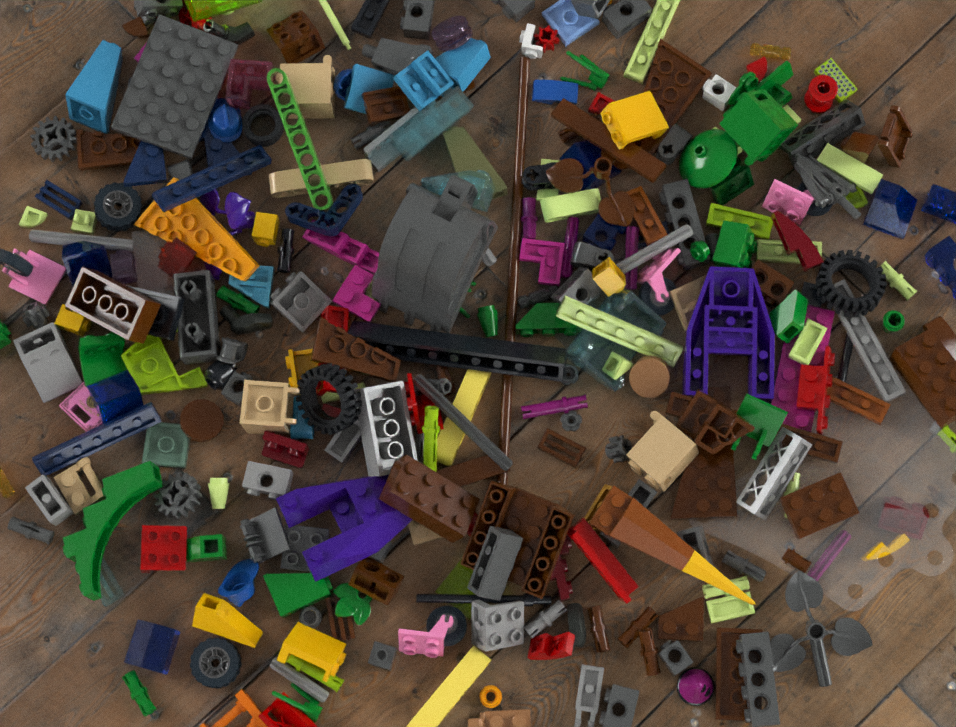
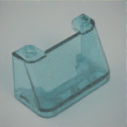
(592, 351)

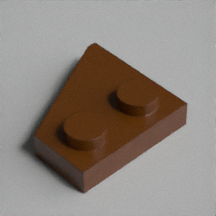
(683, 623)

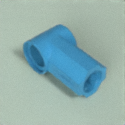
(301, 429)

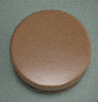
(650, 376)

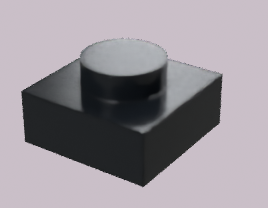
(810, 293)

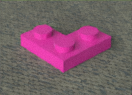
(549, 256)
(352, 295)

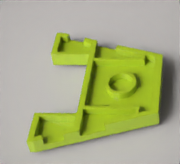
(154, 371)

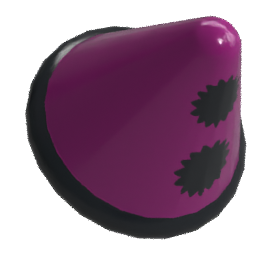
(695, 686)

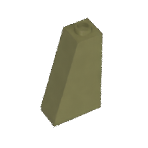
(467, 156)

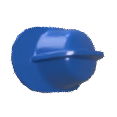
(225, 121)
(239, 582)

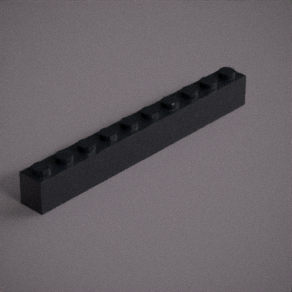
(464, 351)

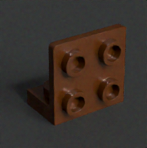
(296, 37)

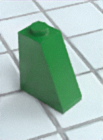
(296, 591)

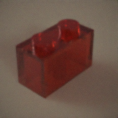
(176, 257)

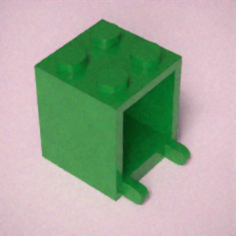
(758, 124)

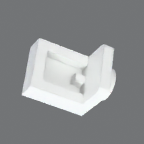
(526, 38)

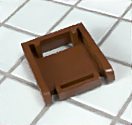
(895, 137)

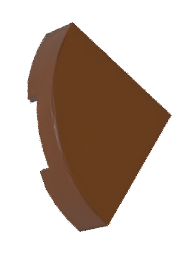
(136, 28)

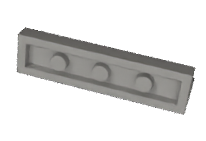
(381, 150)
(777, 475)

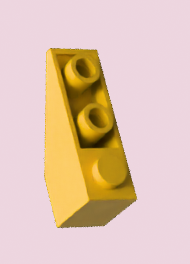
(224, 620)

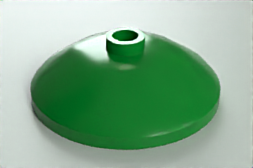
(708, 158)

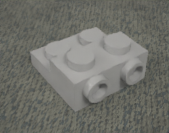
(299, 300)

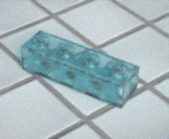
(432, 123)

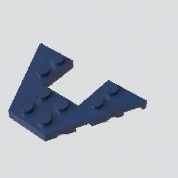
(149, 163)

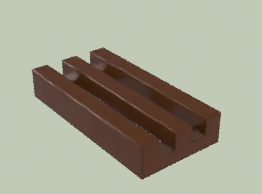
(544, 439)
(341, 623)

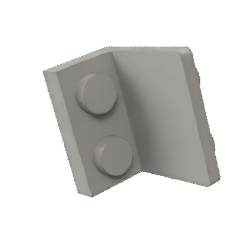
(497, 625)

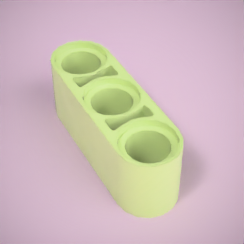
(570, 204)

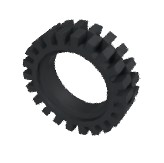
(841, 302)
(346, 393)

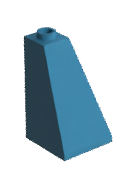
(95, 88)

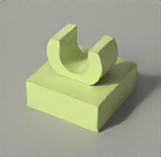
(84, 222)

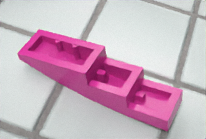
(345, 249)

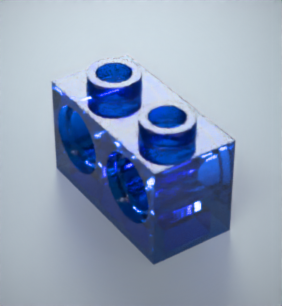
(940, 203)
(601, 227)

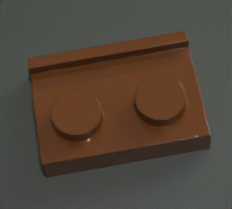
(385, 104)

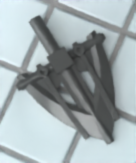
(825, 184)

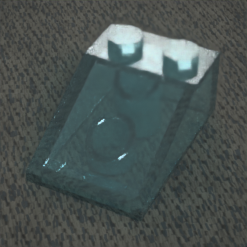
(480, 179)

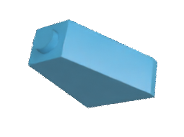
(464, 62)

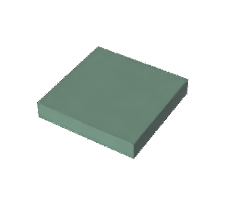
(166, 446)

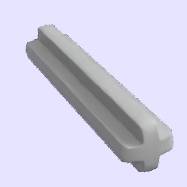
(300, 680)

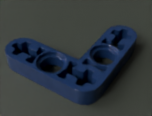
(331, 216)

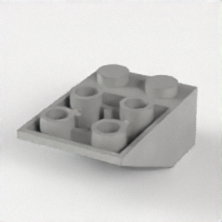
(48, 362)

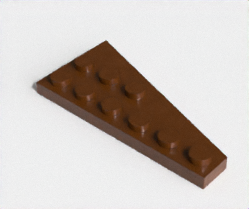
(674, 85)
(709, 480)

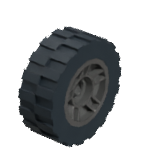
(121, 196)
(203, 668)

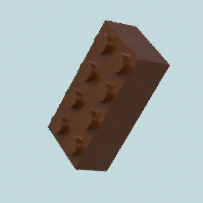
(113, 305)
(930, 374)
(429, 499)

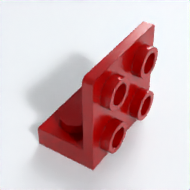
(417, 404)
(163, 548)

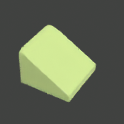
(616, 365)

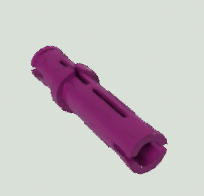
(553, 407)

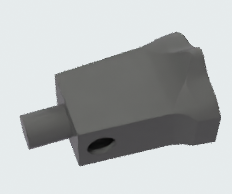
(392, 55)

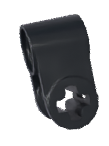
(539, 174)

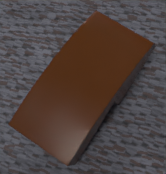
(944, 333)

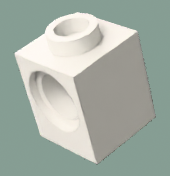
(719, 101)

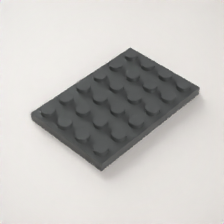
(174, 87)

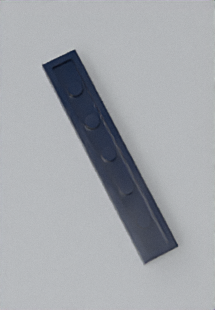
(211, 178)
(97, 439)

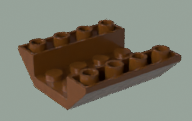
(536, 520)

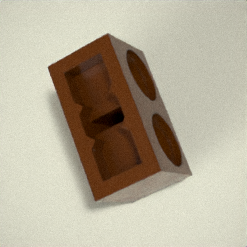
(772, 279)
(376, 580)

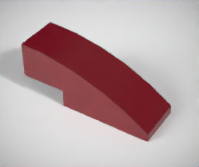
(796, 241)

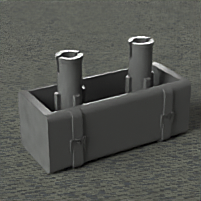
(199, 318)

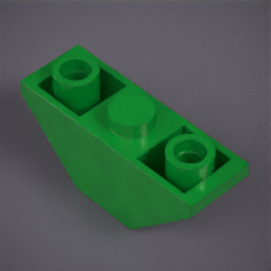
(543, 321)

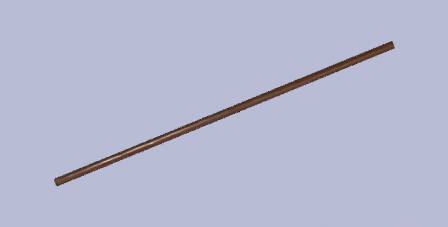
(514, 253)

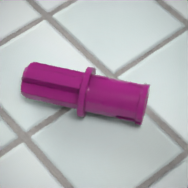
(529, 218)

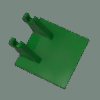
(764, 417)

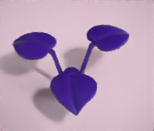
(237, 213)

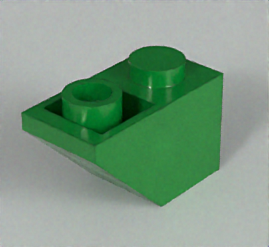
(789, 316)
(206, 548)

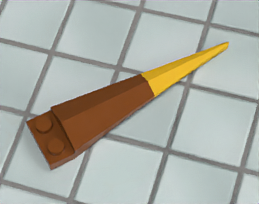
(637, 527)

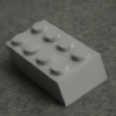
(385, 426)

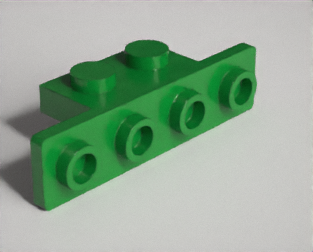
(774, 83)

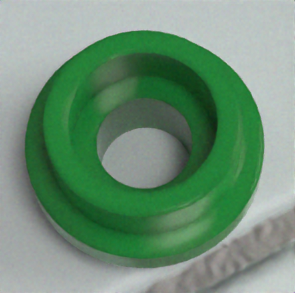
(699, 250)

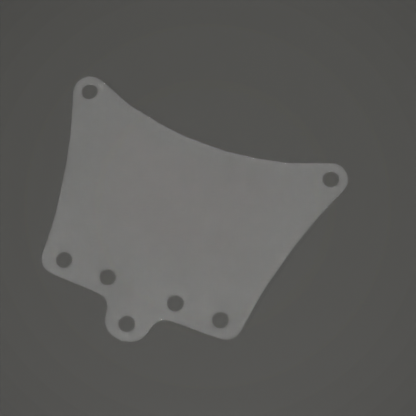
(897, 463)

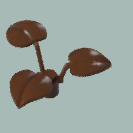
(568, 177)

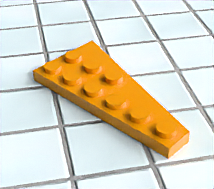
(202, 233)

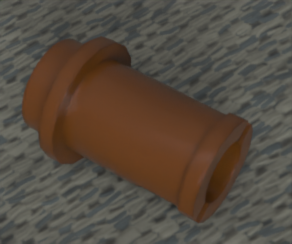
(796, 560)

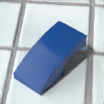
(554, 91)

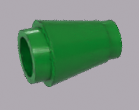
(895, 318)
(489, 320)

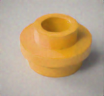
(498, 696)

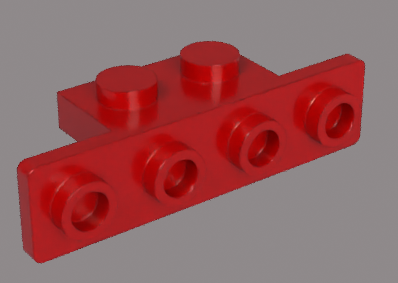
(813, 389)

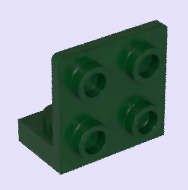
(734, 184)

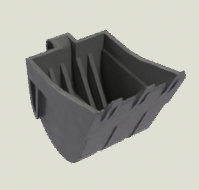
(432, 254)

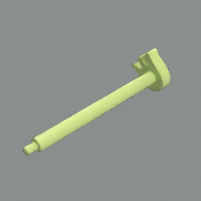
(335, 23)

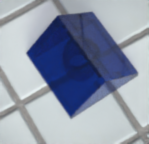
(115, 396)

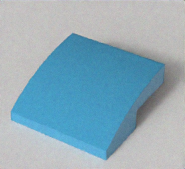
(365, 80)
(423, 80)

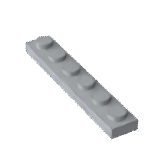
(870, 350)

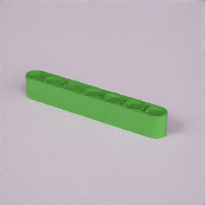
(294, 130)

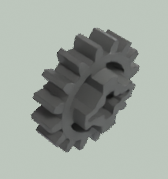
(54, 142)
(178, 495)

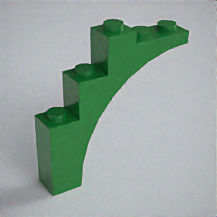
(100, 520)

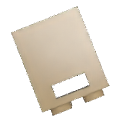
(312, 88)
(267, 407)
(662, 453)

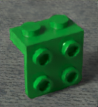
(101, 357)

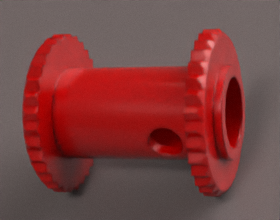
(820, 97)

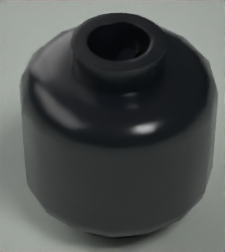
(219, 374)

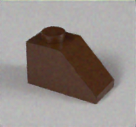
(859, 145)

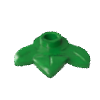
(747, 84)
(352, 604)

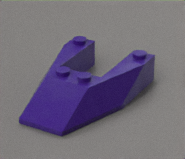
(730, 321)
(360, 515)

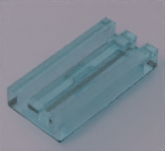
(116, 585)

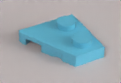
(258, 286)

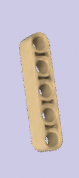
(337, 175)

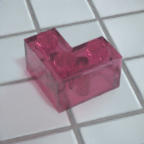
(244, 77)

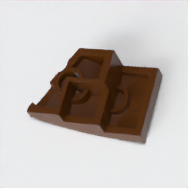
(711, 423)

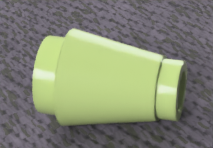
(218, 492)

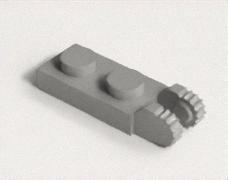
(588, 693)

